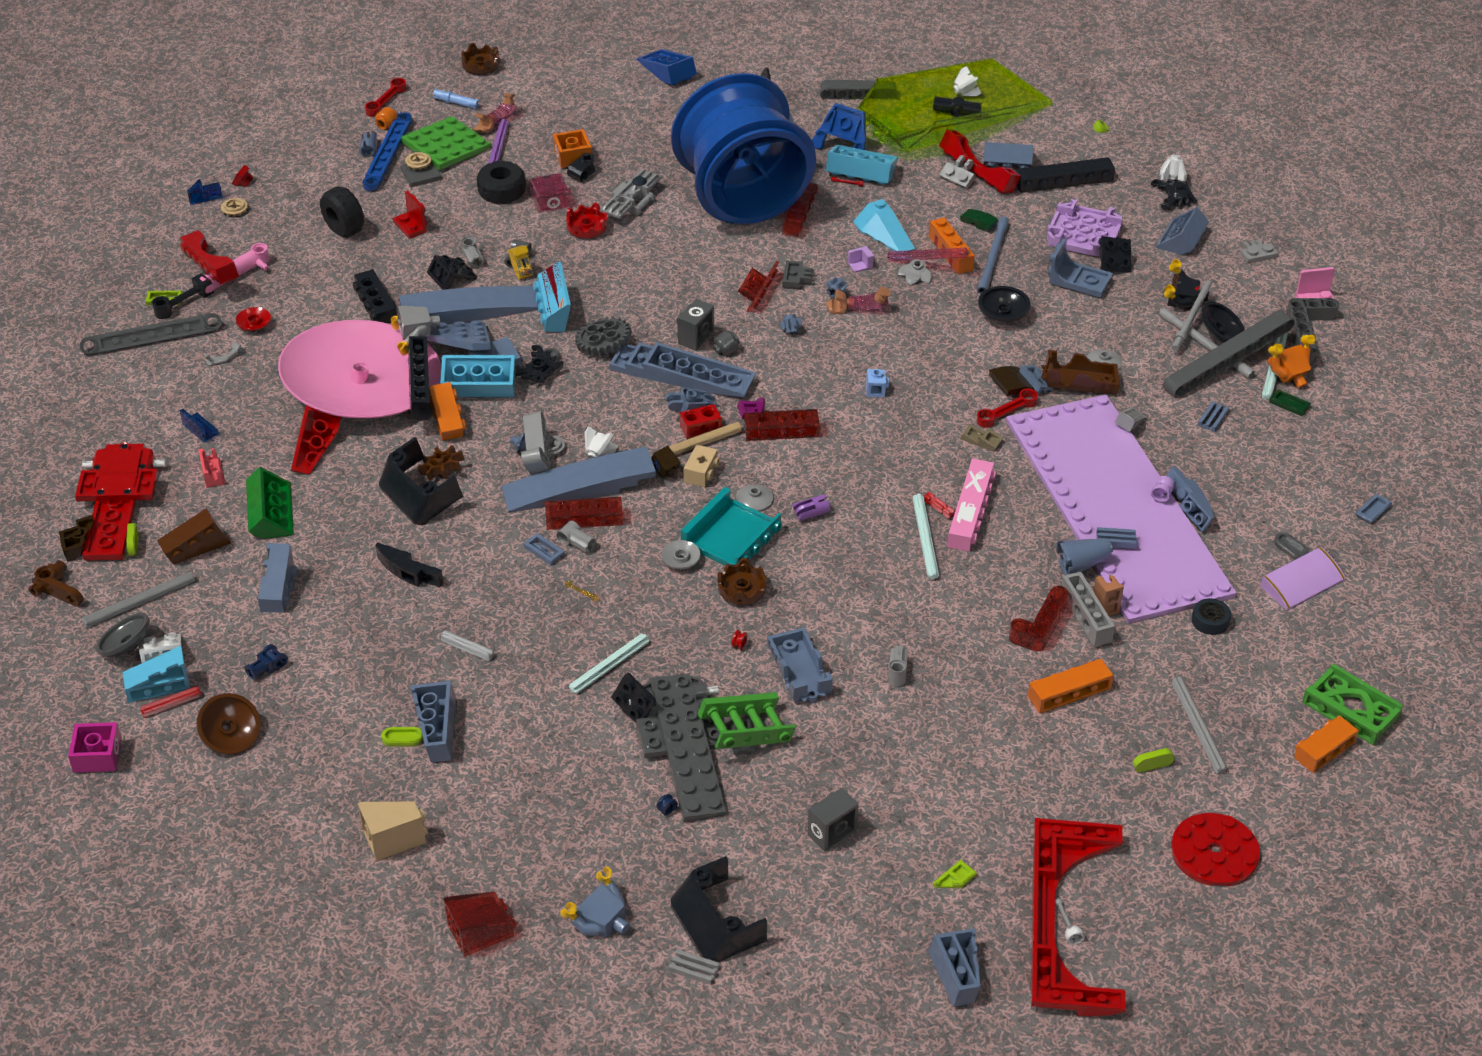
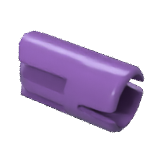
(811, 507)

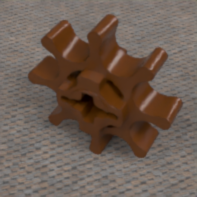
(441, 463)

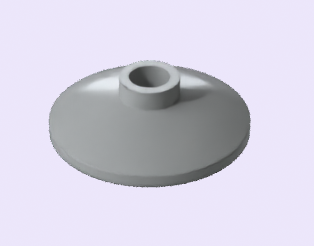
(1105, 356)
(755, 496)
(680, 554)

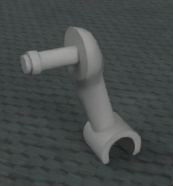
(236, 349)

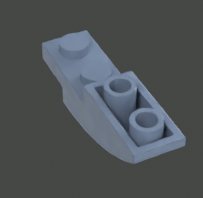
(1192, 498)

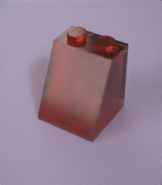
(478, 921)

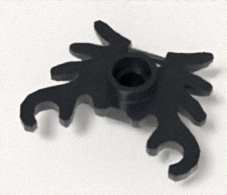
(1176, 192)
(539, 367)

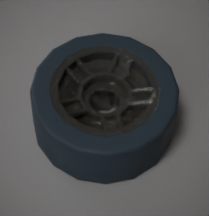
(1211, 616)

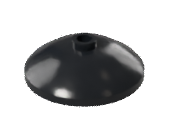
(1004, 303)
(1221, 321)

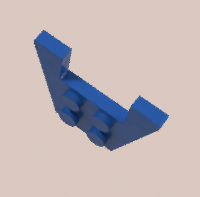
(843, 123)

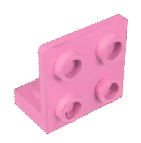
(1315, 283)

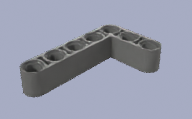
(1308, 309)

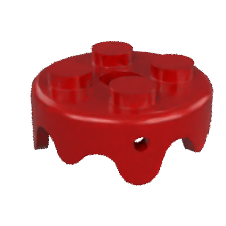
(586, 221)

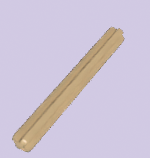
(706, 438)

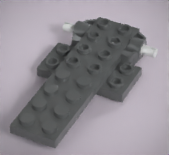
(679, 733)

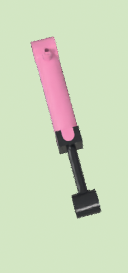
(205, 285)

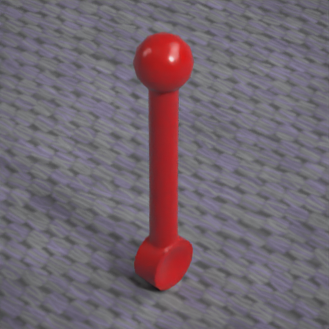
(860, 183)

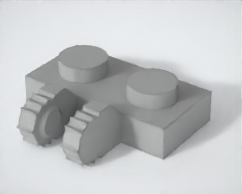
(956, 174)

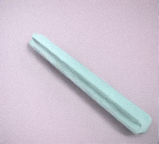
(1271, 377)
(925, 536)

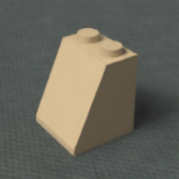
(392, 826)

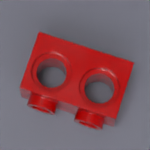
(700, 421)

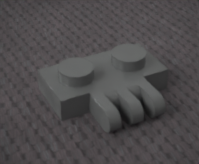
(796, 274)

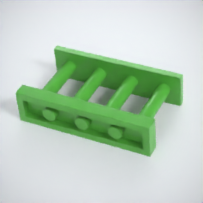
(749, 705)

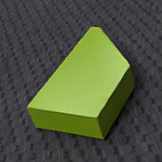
(956, 876)

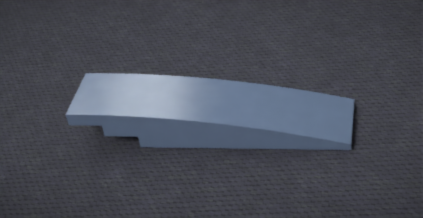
(474, 302)
(682, 369)
(580, 480)

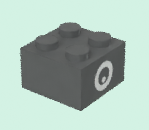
(695, 324)
(832, 819)

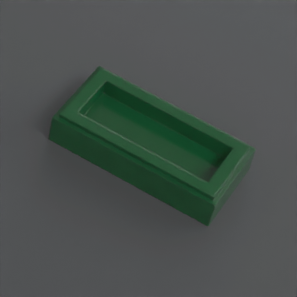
(1290, 402)

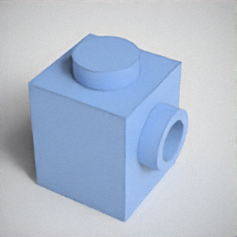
(876, 383)

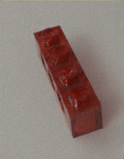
(781, 424)
(585, 512)

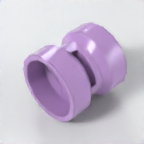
(1162, 489)

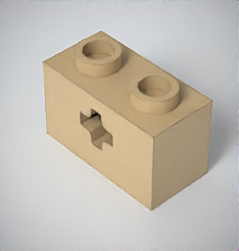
(701, 466)

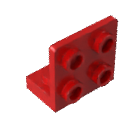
(413, 221)

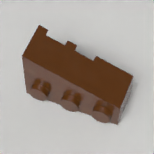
(193, 538)

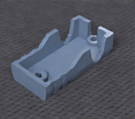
(800, 665)

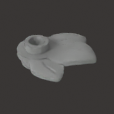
(915, 271)

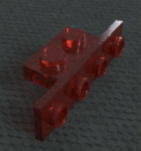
(755, 284)

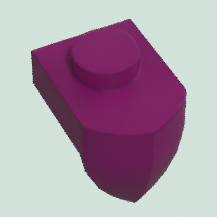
(751, 406)

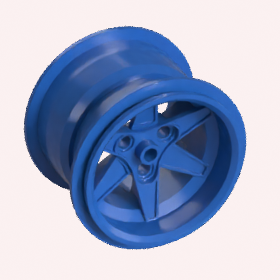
(718, 140)

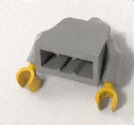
(413, 322)

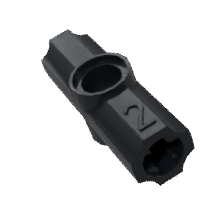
(949, 105)

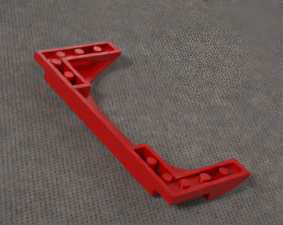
(1056, 850)

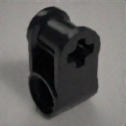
(581, 167)

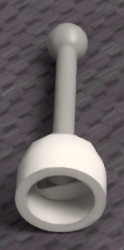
(1072, 931)

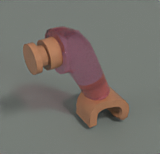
(503, 111)
(870, 302)

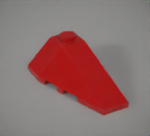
(313, 439)

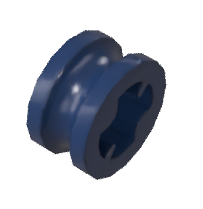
(666, 804)

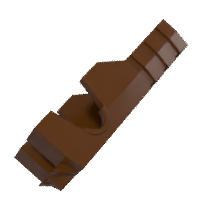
(1081, 374)

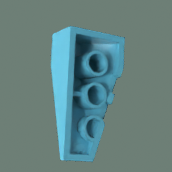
(882, 224)

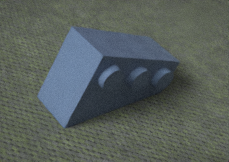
(278, 578)
(957, 965)

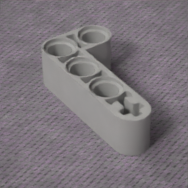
(537, 455)

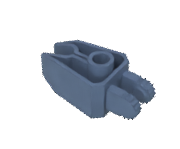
(689, 399)

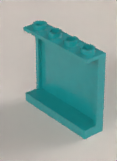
(730, 529)

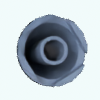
(1082, 554)

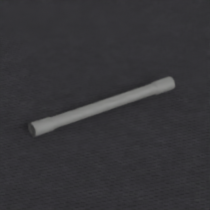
(1171, 318)

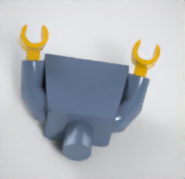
(601, 910)

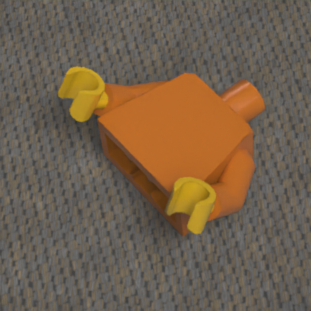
(1292, 362)

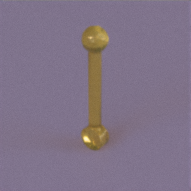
(568, 584)

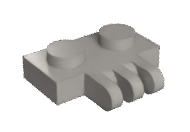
(1256, 251)

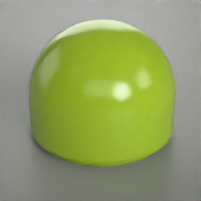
(1099, 126)

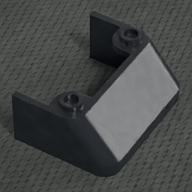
(414, 501)
(711, 936)

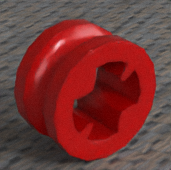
(739, 639)

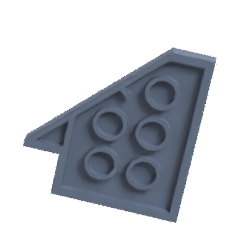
(461, 335)

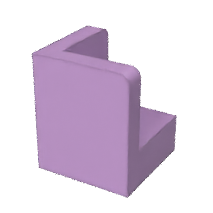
(860, 259)

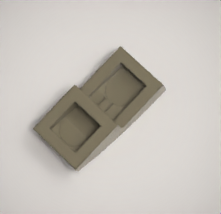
(987, 439)

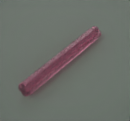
(927, 254)

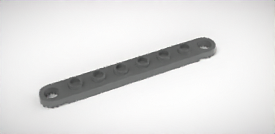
(150, 333)

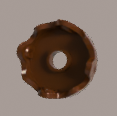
(480, 60)
(743, 574)

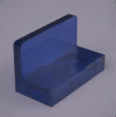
(198, 426)

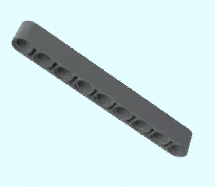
(1228, 353)

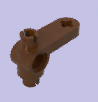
(48, 581)

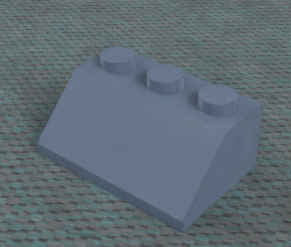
(1007, 155)
(1183, 232)

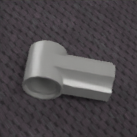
(471, 251)
(572, 534)
(897, 666)

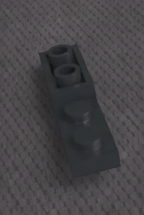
(410, 571)

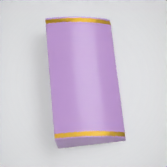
(1303, 578)

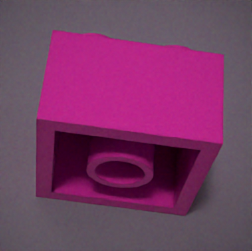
(95, 747)

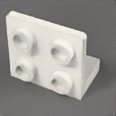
(153, 646)

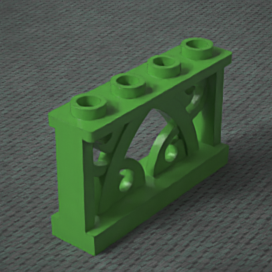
(1351, 686)

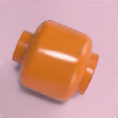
(385, 118)

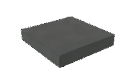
(422, 176)

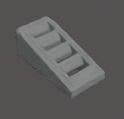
(1130, 419)

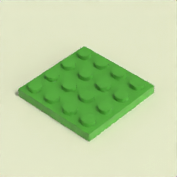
(446, 142)

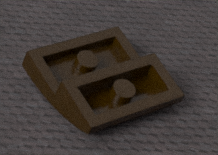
(1009, 379)

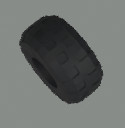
(501, 182)
(342, 211)

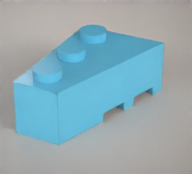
(157, 676)

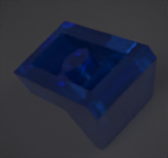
(202, 193)

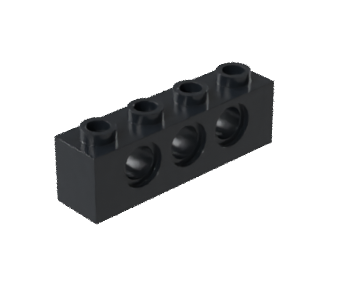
(374, 296)

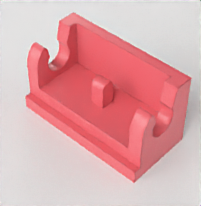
(211, 468)

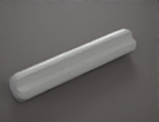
(467, 645)

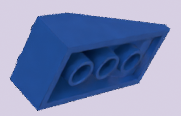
(669, 66)

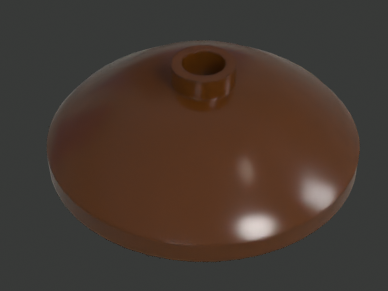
(231, 711)

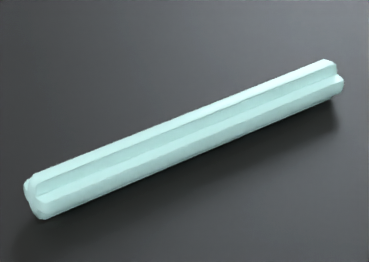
(609, 663)

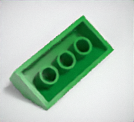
(269, 505)

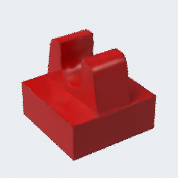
(243, 177)

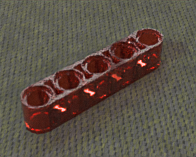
(798, 211)

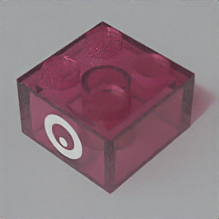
(549, 192)

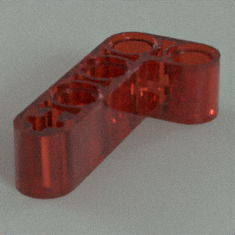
(1037, 633)

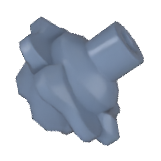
(519, 442)

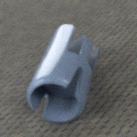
(368, 143)

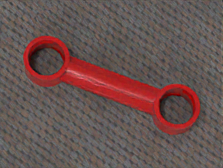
(398, 85)
(1006, 408)

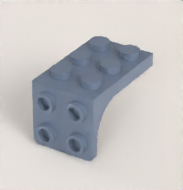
(1076, 276)

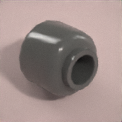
(726, 343)

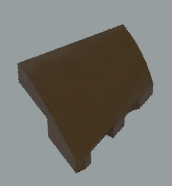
(74, 538)

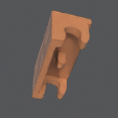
(1109, 594)

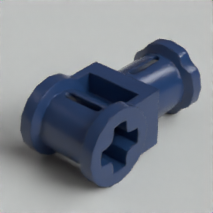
(266, 661)

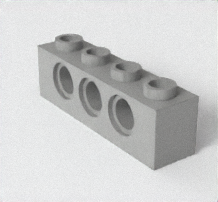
(1088, 610)

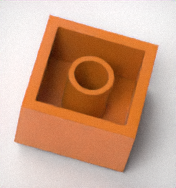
(570, 146)

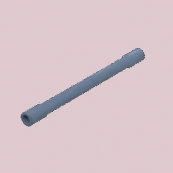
(1001, 229)

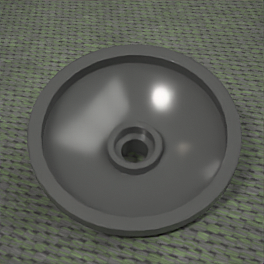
(123, 635)

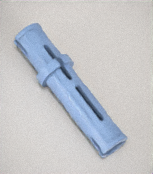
(449, 97)

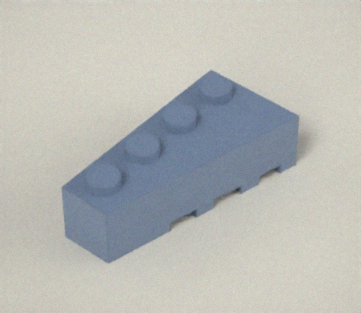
(436, 715)

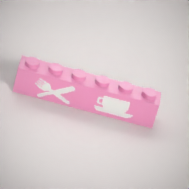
(971, 504)

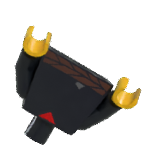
(1183, 289)

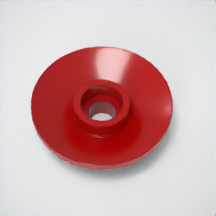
(253, 318)

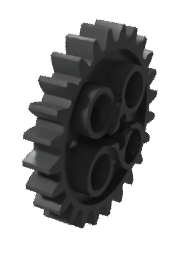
(603, 336)

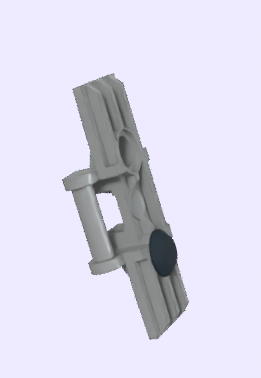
(623, 196)

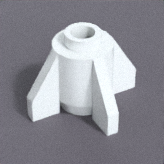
(966, 84)
(1173, 169)
(598, 444)

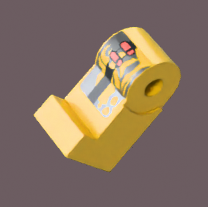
(520, 261)

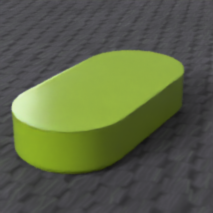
(132, 539)
(402, 736)
(1153, 760)

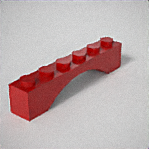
(1002, 178)
(218, 267)

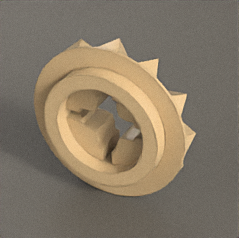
(423, 158)
(227, 207)

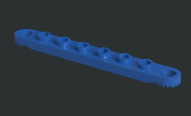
(387, 151)

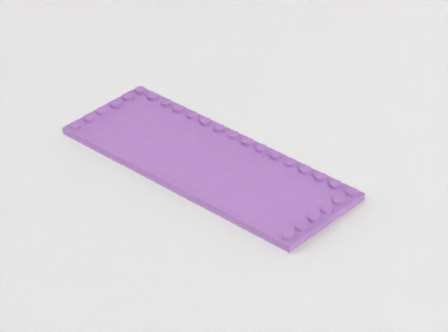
(1107, 482)

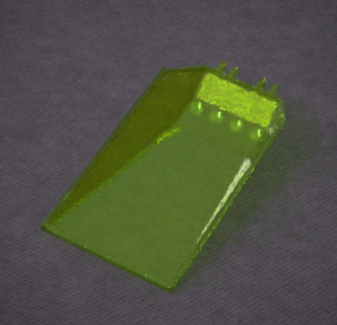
(903, 110)

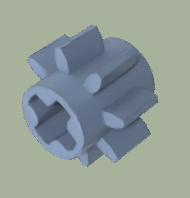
(834, 284)
(790, 323)

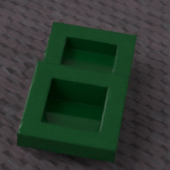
(981, 219)

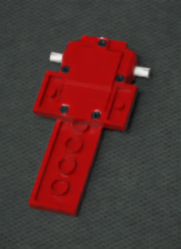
(116, 481)

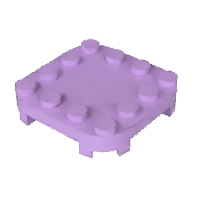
(1082, 227)

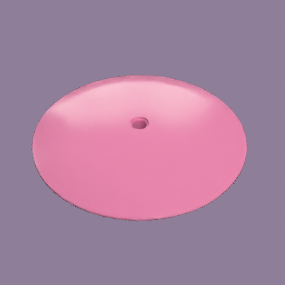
(351, 369)

